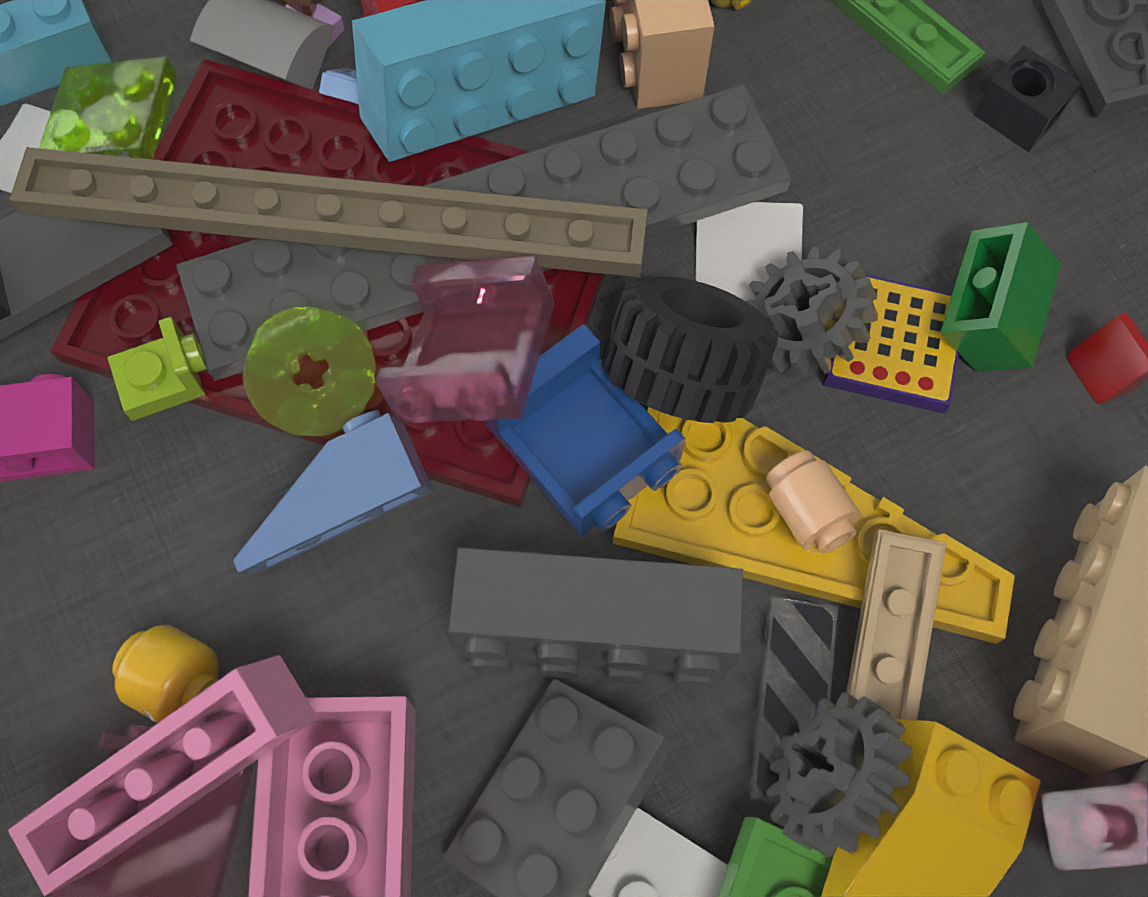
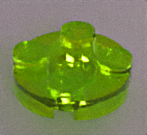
(275, 358)

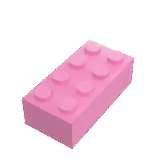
(338, 804)

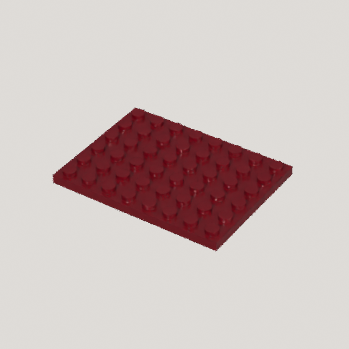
(286, 128)

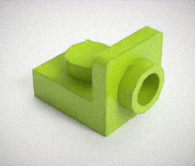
(159, 372)

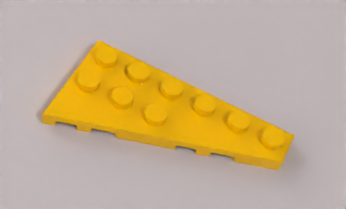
(723, 517)

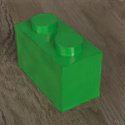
(1001, 298)

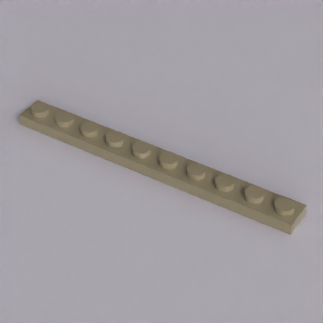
(329, 211)

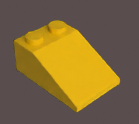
(954, 827)

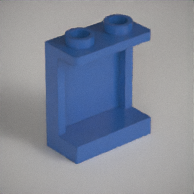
(587, 437)

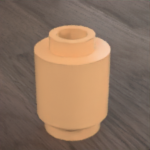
(812, 502)

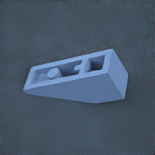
(344, 487)

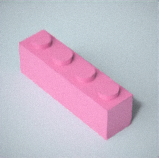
(162, 772)

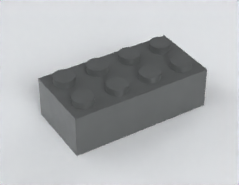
(596, 616)

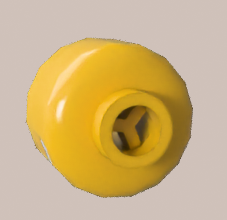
(163, 671)

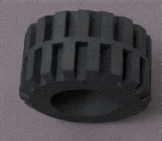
(689, 349)

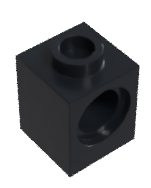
(1025, 97)

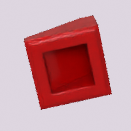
(1111, 360)

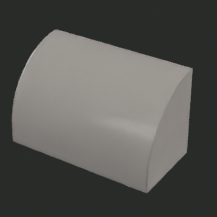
(265, 37)

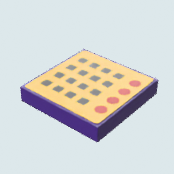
(906, 352)

